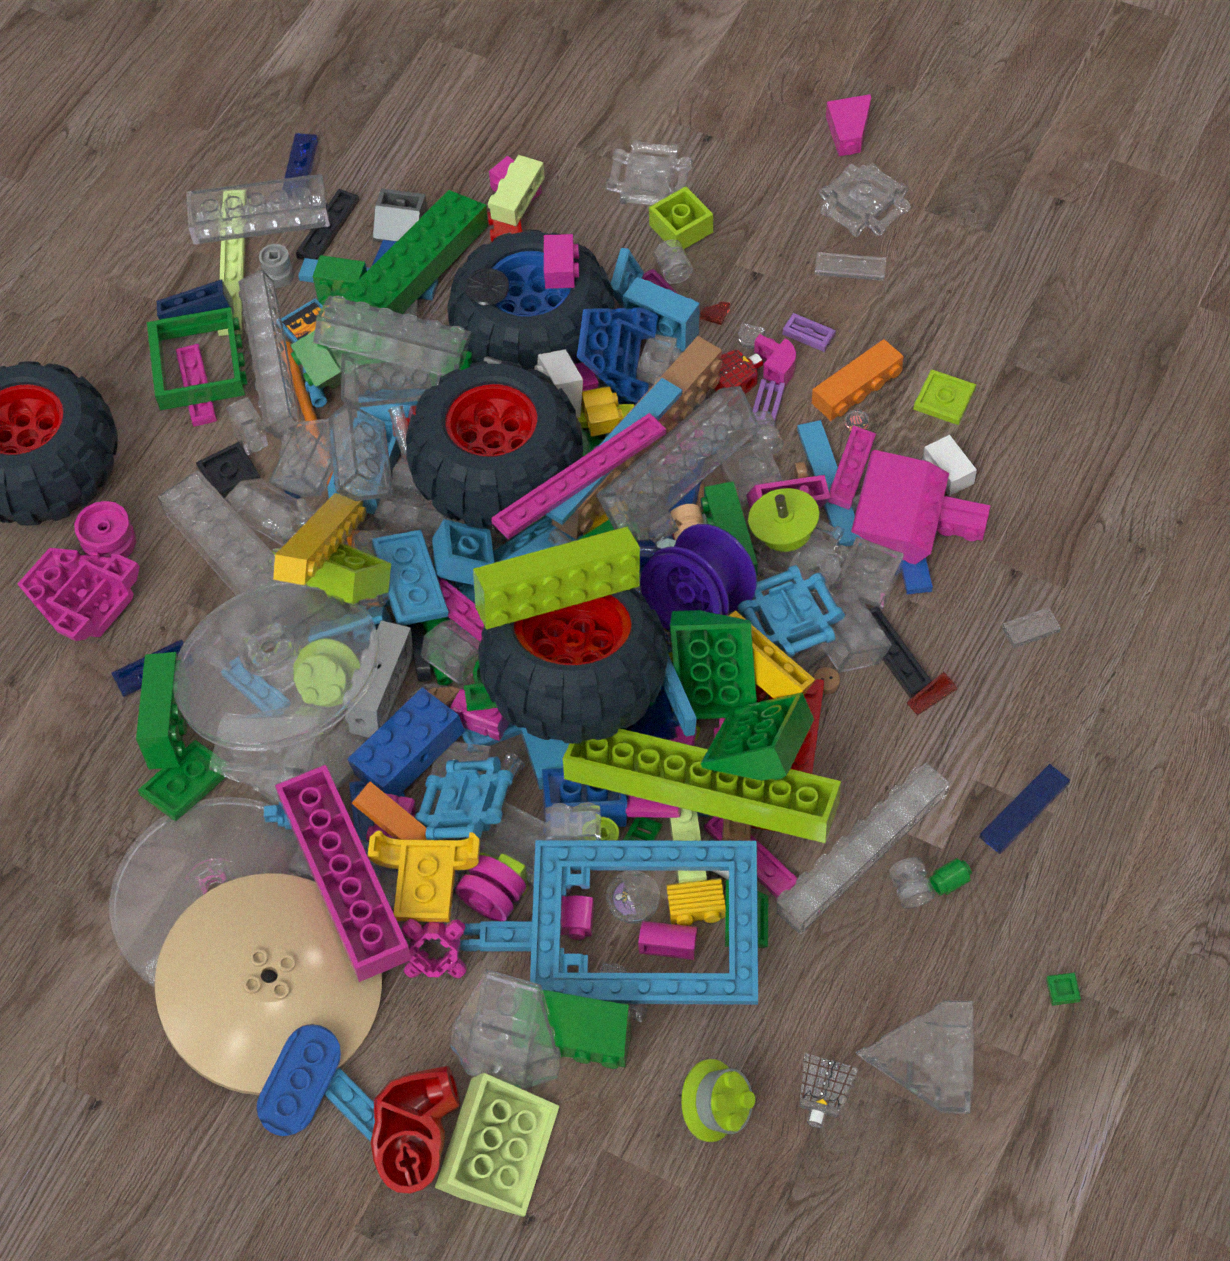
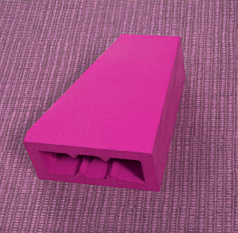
(848, 123)

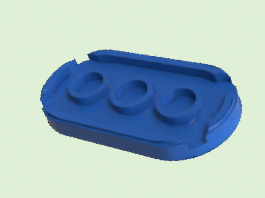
(298, 1080)

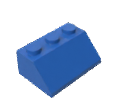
(571, 793)

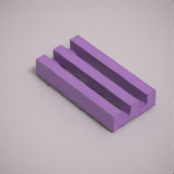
(806, 334)
(771, 387)

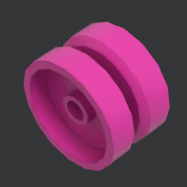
(105, 529)
(491, 888)

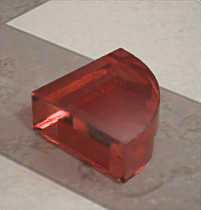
(715, 313)

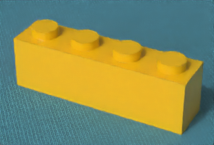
(774, 669)

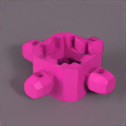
(449, 937)

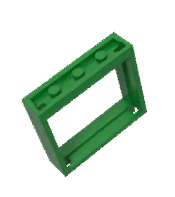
(191, 325)

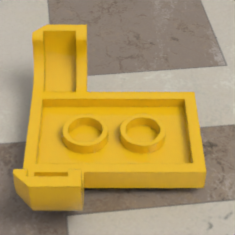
(424, 872)

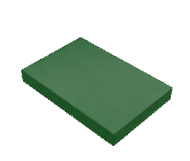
(182, 787)

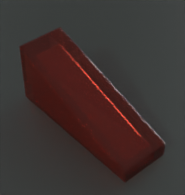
(932, 693)

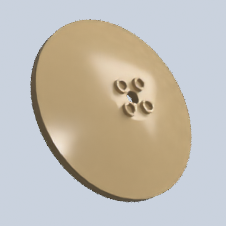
(213, 990)

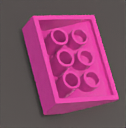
(901, 504)

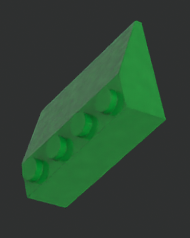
(713, 661)
(760, 738)
(590, 1028)

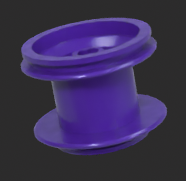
(701, 572)

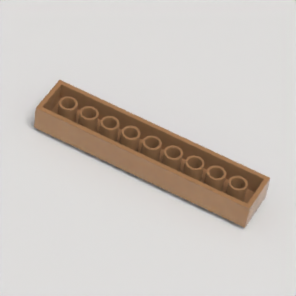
(692, 372)

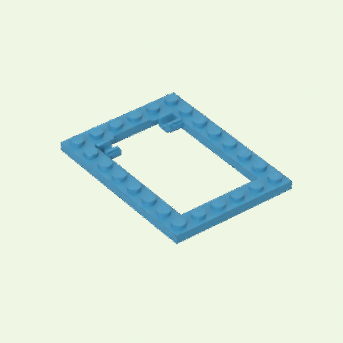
(553, 876)

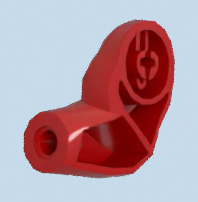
(409, 1127)

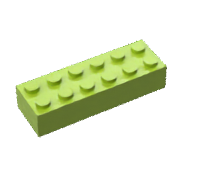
(556, 577)

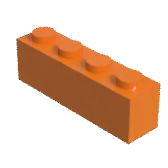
(857, 380)

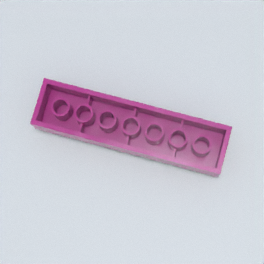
(343, 873)

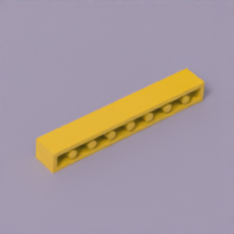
(318, 539)

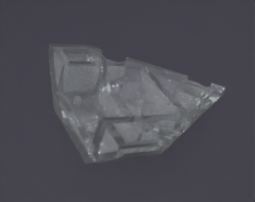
(931, 1056)

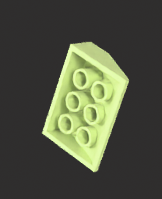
(497, 1145)

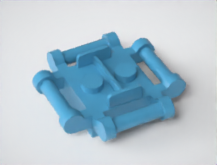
(792, 612)
(466, 799)

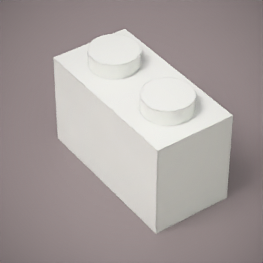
(949, 457)

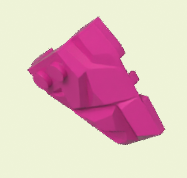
(80, 591)

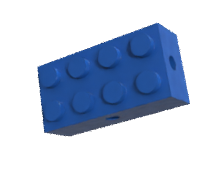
(407, 743)

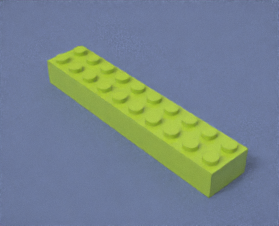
(673, 776)

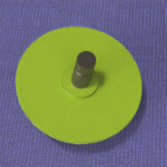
(784, 519)

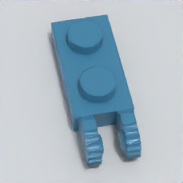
(498, 936)

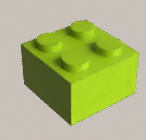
(681, 218)

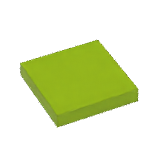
(944, 397)

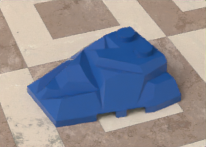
(612, 344)

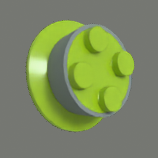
(716, 1100)

